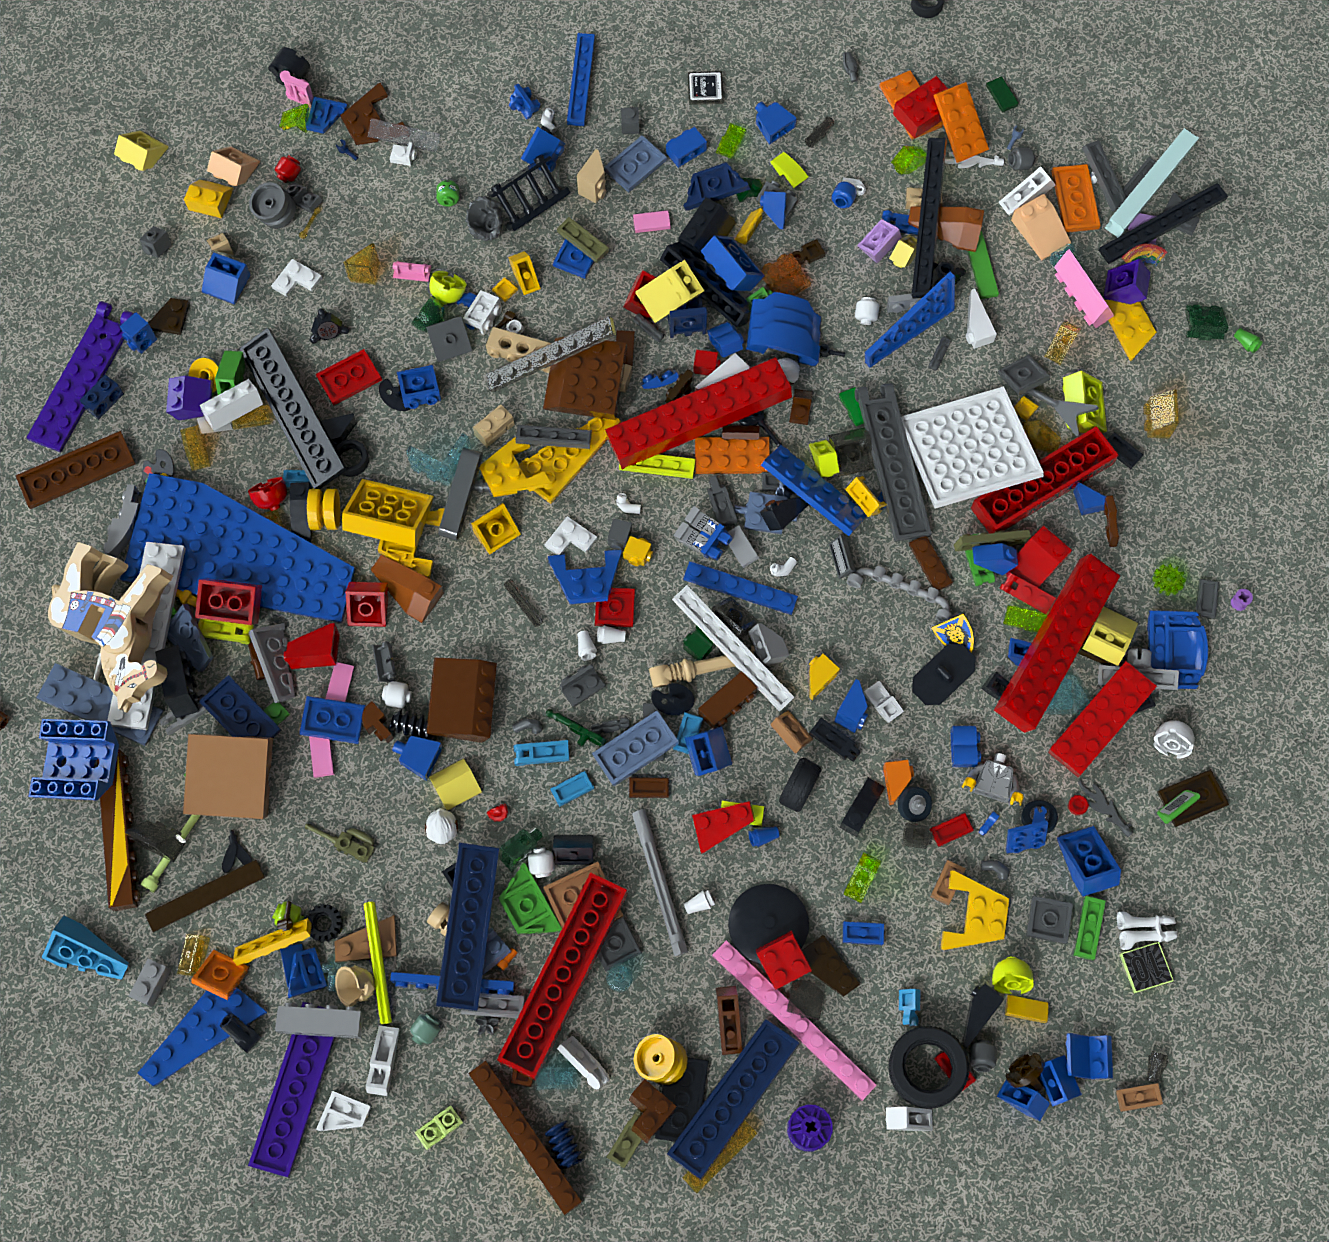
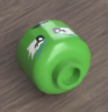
(447, 193)

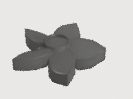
(486, 1024)

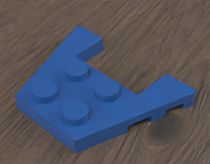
(589, 583)

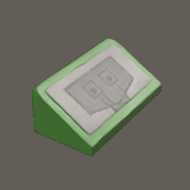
(1177, 805)

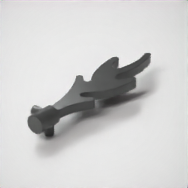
(1102, 807)

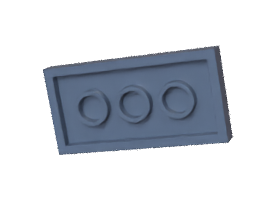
(635, 748)

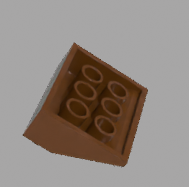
(462, 699)

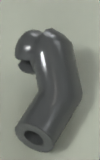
(528, 723)

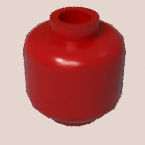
(287, 169)

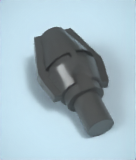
(850, 66)

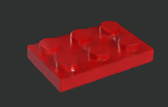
(348, 377)

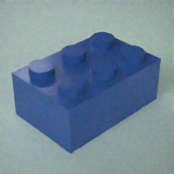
(732, 263)

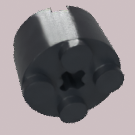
(287, 61)

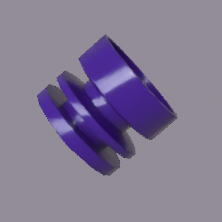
(797, 1129)

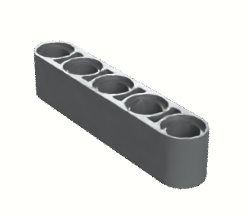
(460, 493)

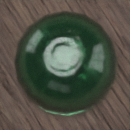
(430, 314)

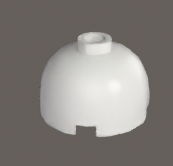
(1175, 738)

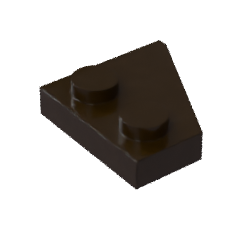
(170, 317)

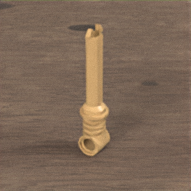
(687, 670)

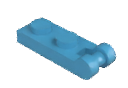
(541, 752)

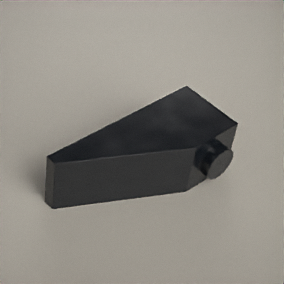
(298, 510)
(781, 512)
(862, 807)
(981, 1008)

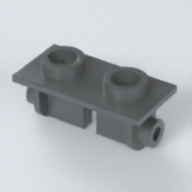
(384, 666)

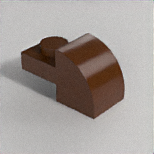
(373, 720)

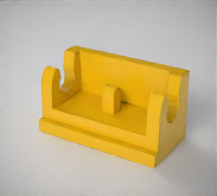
(864, 497)

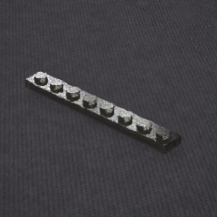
(551, 354)

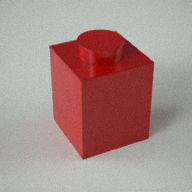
(705, 362)

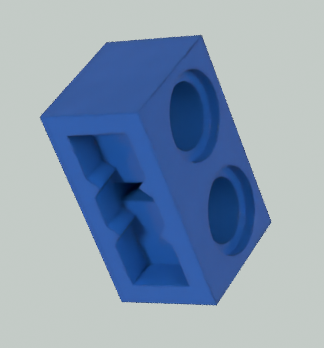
(137, 333)

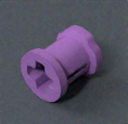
(1243, 594)

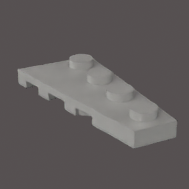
(270, 649)

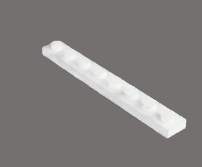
(733, 648)

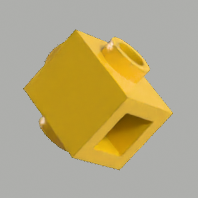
(637, 551)

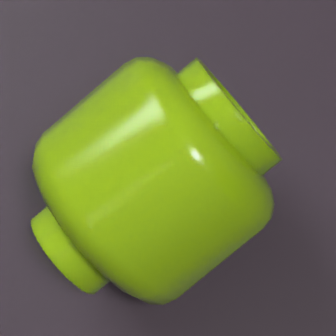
(295, 913)

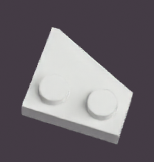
(343, 1113)

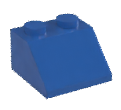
(543, 144)
(852, 711)

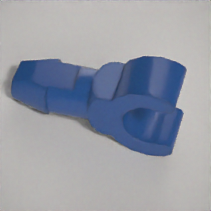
(988, 823)

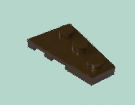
(829, 967)

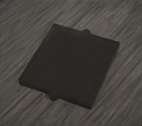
(805, 999)

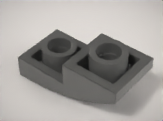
(303, 198)

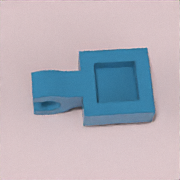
(909, 1003)

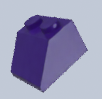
(1127, 283)
(187, 395)

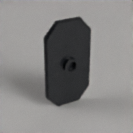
(943, 674)

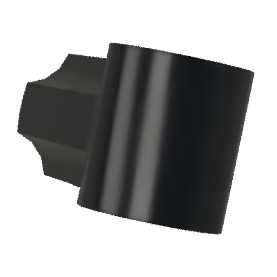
(242, 1034)

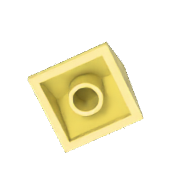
(455, 784)

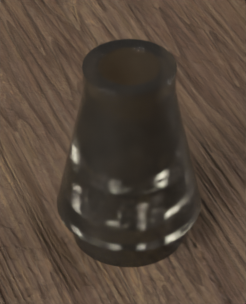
(1156, 1065)

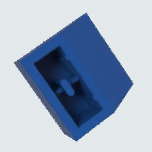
(225, 278)
(708, 751)

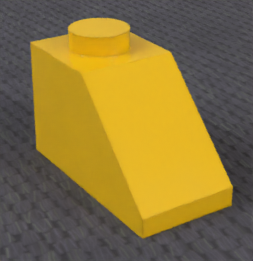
(524, 272)
(821, 673)

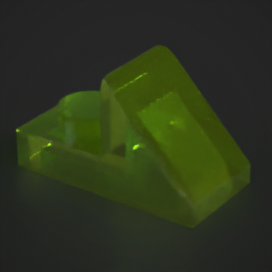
(295, 117)

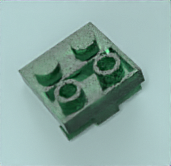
(1206, 322)

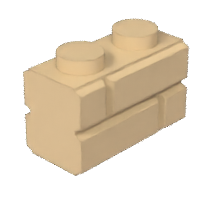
(493, 426)

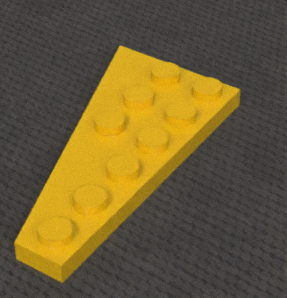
(564, 463)

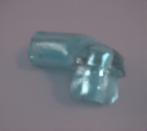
(330, 968)

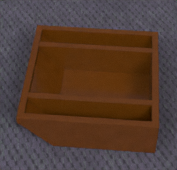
(588, 381)

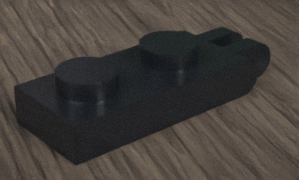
(834, 740)

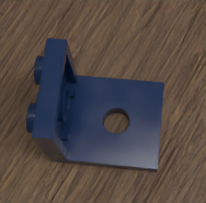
(688, 319)

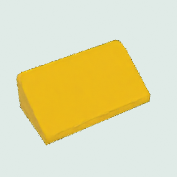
(749, 226)
(1026, 1009)

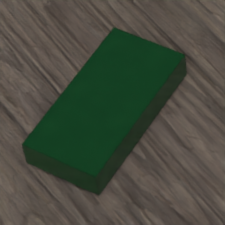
(1002, 94)

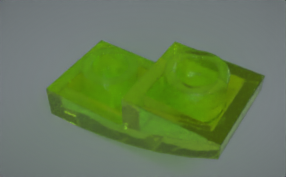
(731, 141)
(1024, 618)

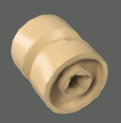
(439, 917)

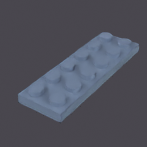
(88, 701)

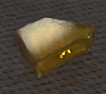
(1062, 342)
(1041, 436)
(195, 447)

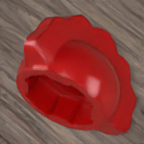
(498, 813)

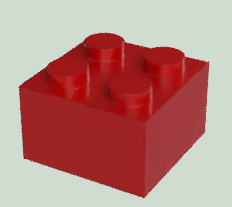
(783, 960)

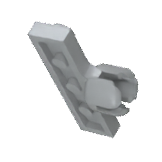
(1161, 678)

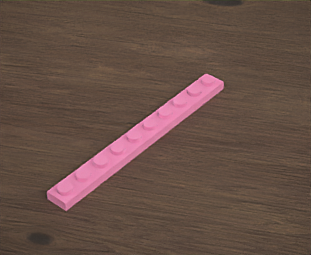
(800, 1027)

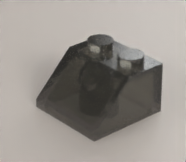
(852, 451)
(158, 839)

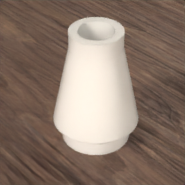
(610, 635)
(586, 647)
(700, 902)

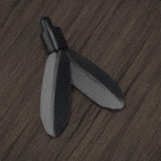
(234, 850)

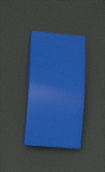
(652, 381)

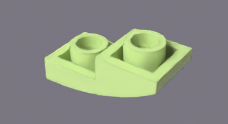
(439, 1127)

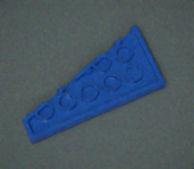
(925, 313)
(198, 1033)

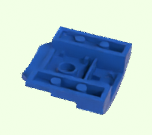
(785, 325)

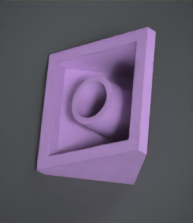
(880, 240)

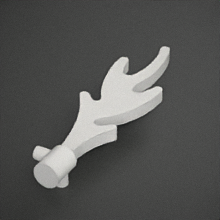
(974, 160)

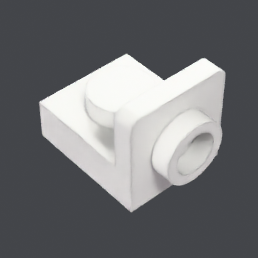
(403, 154)

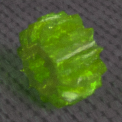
(1172, 586)

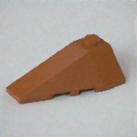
(956, 225)
(409, 588)

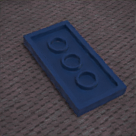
(238, 712)

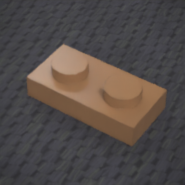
(941, 889)
(1139, 1097)

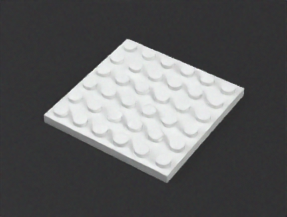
(970, 447)

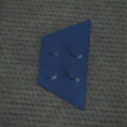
(714, 184)

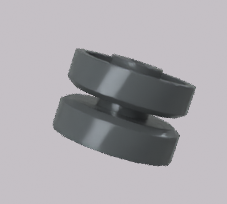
(272, 205)

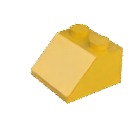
(208, 198)

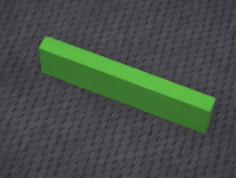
(983, 270)

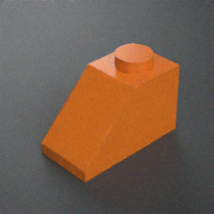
(897, 778)

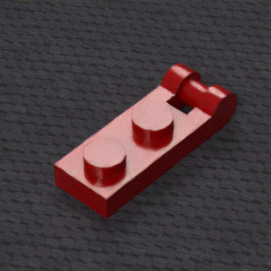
(1028, 593)

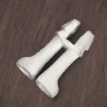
(1129, 938)

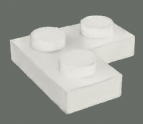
(294, 274)
(569, 533)

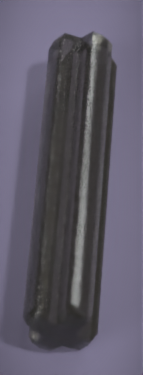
(523, 603)

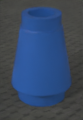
(763, 835)

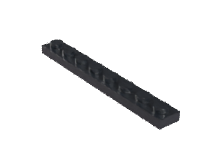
(1163, 223)

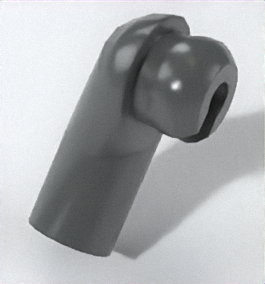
(997, 866)

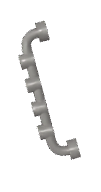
(896, 581)

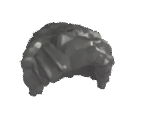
(484, 218)

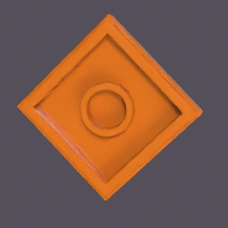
(220, 975)

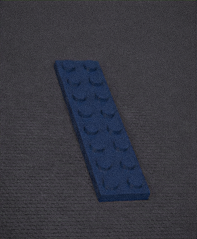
(467, 927)
(733, 1099)

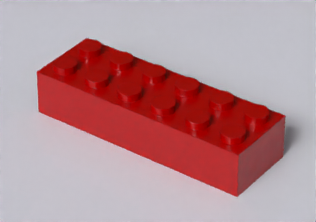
(1102, 719)

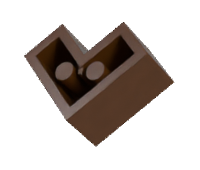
(655, 1110)

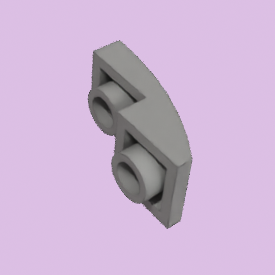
(741, 547)

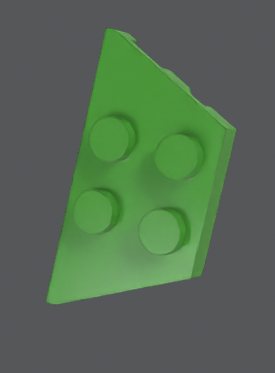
(527, 905)

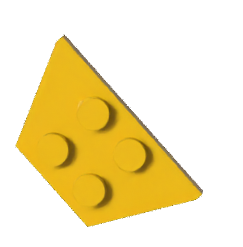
(1131, 326)

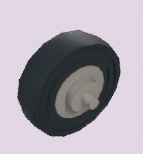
(914, 804)

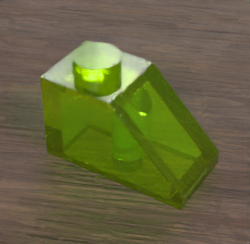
(909, 159)
(862, 877)

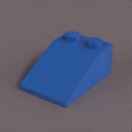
(1089, 861)

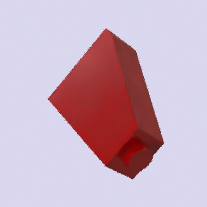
(314, 649)

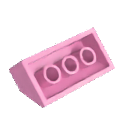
(1083, 290)

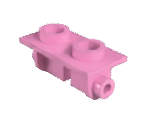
(411, 271)

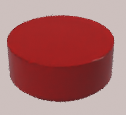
(1078, 805)

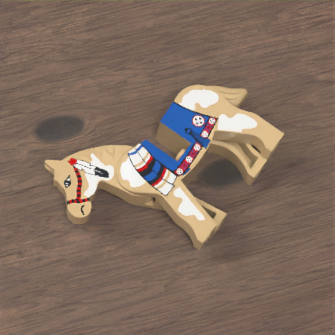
(120, 627)

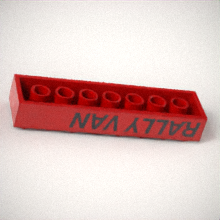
(1062, 472)

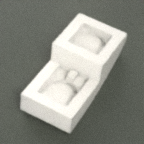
(883, 702)

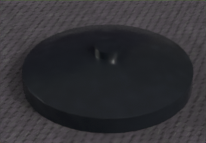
(765, 915)

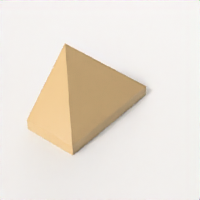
(220, 244)

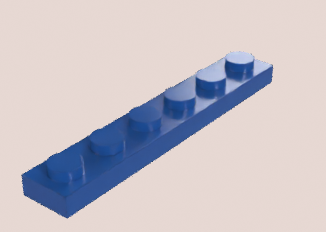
(580, 79)
(740, 588)
(423, 981)

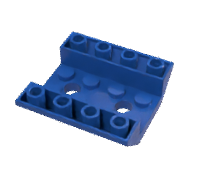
(82, 745)

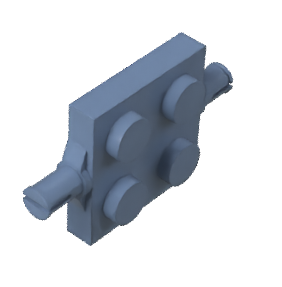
(752, 515)

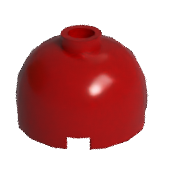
(269, 494)

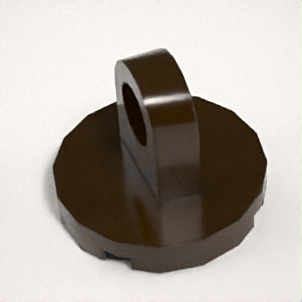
(1025, 1072)

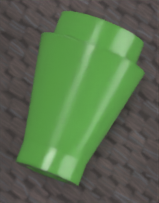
(1248, 340)

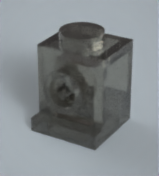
(915, 829)

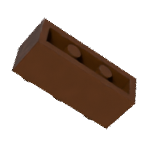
(728, 701)

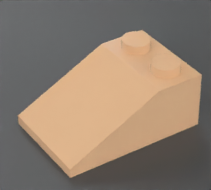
(1041, 226)

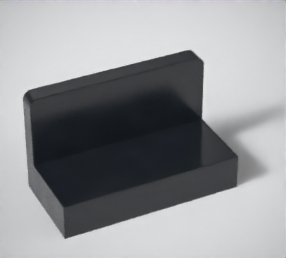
(573, 849)

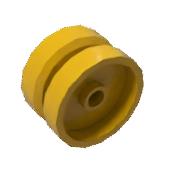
(323, 509)
(660, 1059)

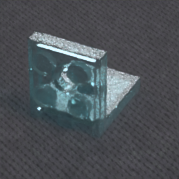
(435, 470)

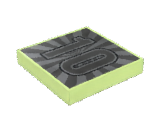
(1146, 967)

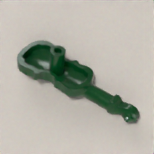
(584, 733)

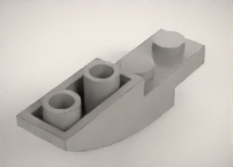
(121, 529)

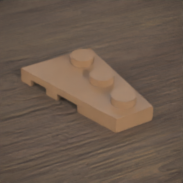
(357, 947)

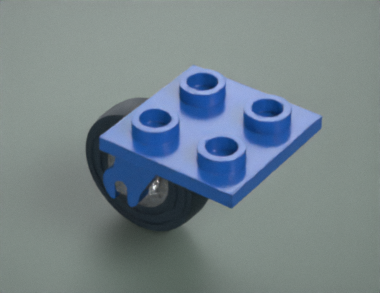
(1038, 820)

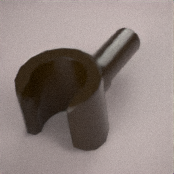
(508, 316)
(286, 923)

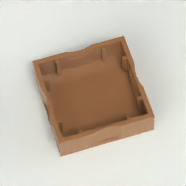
(227, 776)

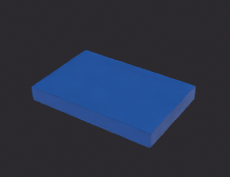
(332, 720)

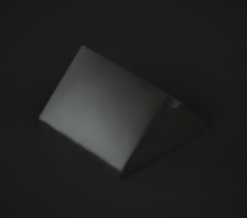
(734, 617)

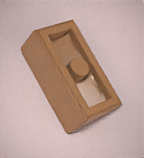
(791, 731)

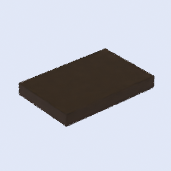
(1210, 798)

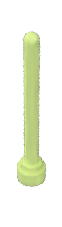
(152, 881)

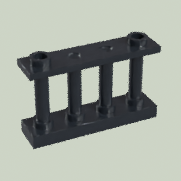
(543, 201)

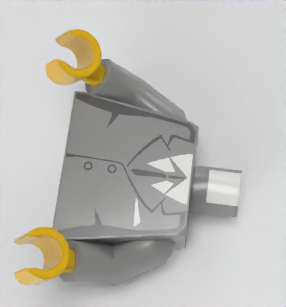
(995, 781)

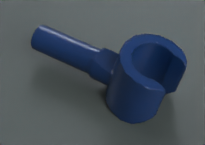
(344, 149)

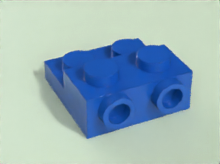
(419, 386)

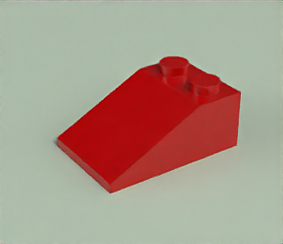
(1040, 557)

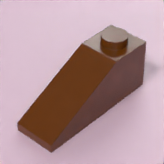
(729, 1020)

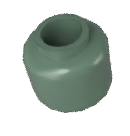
(425, 1029)

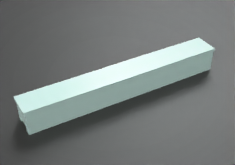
(1151, 183)

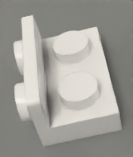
(483, 311)

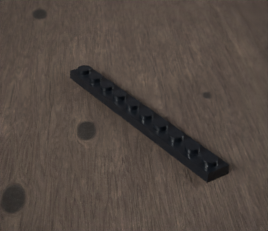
(929, 217)

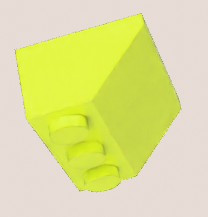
(1088, 390)

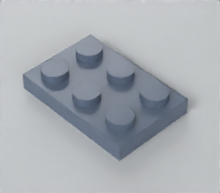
(635, 163)

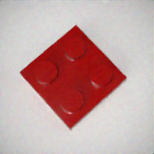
(617, 610)

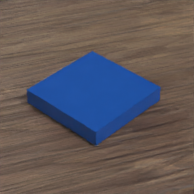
(573, 260)

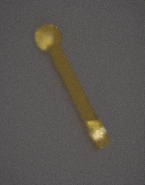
(302, 235)

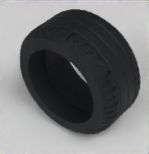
(800, 784)

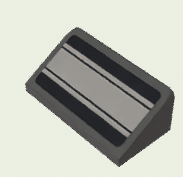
(842, 556)

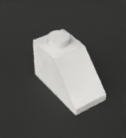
(909, 1119)

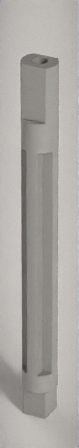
(647, 842)

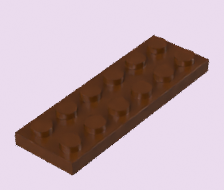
(75, 470)

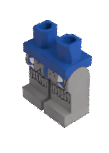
(709, 537)

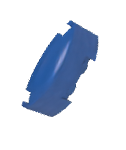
(1178, 644)

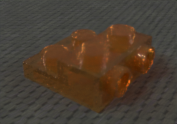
(785, 276)

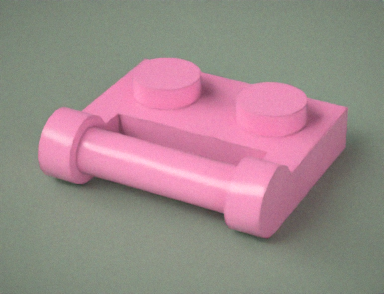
(297, 89)

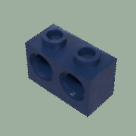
(101, 397)

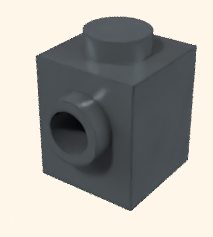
(155, 242)

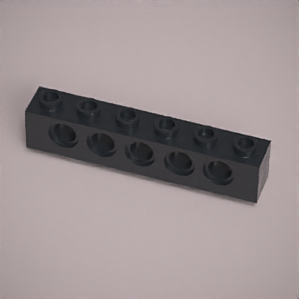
(716, 293)

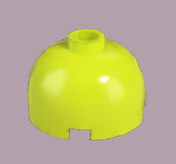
(446, 288)
(1012, 975)

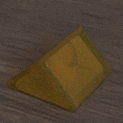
(363, 266)

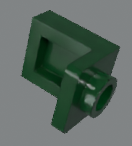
(755, 188)

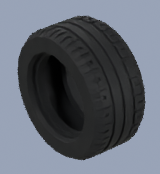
(953, 1049)

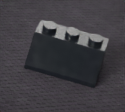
(706, 222)

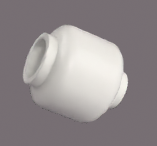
(867, 310)
(396, 694)
(541, 862)

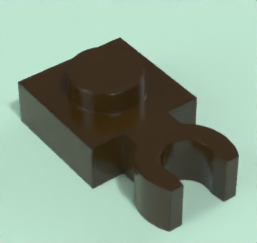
(811, 252)

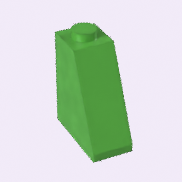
(230, 371)

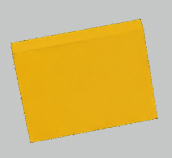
(495, 529)

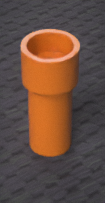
(505, 961)

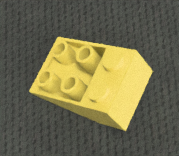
(669, 291)
(1110, 636)

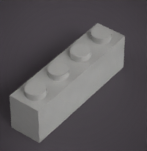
(319, 1021)

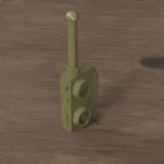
(345, 843)

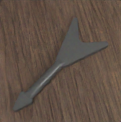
(1067, 410)

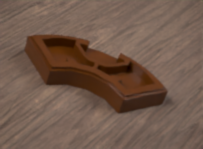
(1111, 514)

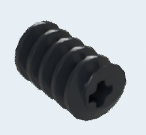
(409, 724)

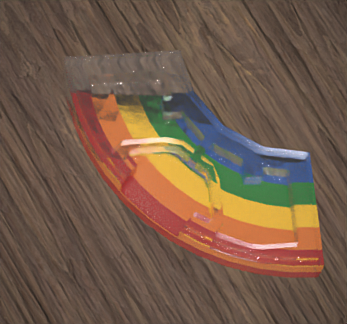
(1146, 253)

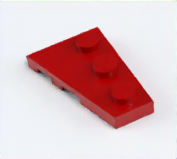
(719, 824)

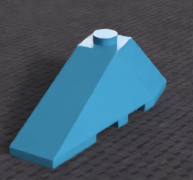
(78, 946)

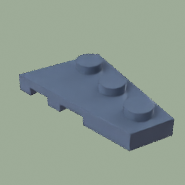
(187, 634)

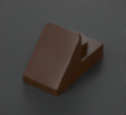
(801, 407)

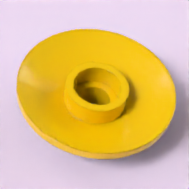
(202, 367)

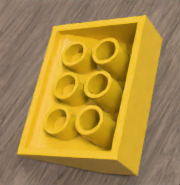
(387, 513)

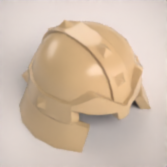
(354, 985)

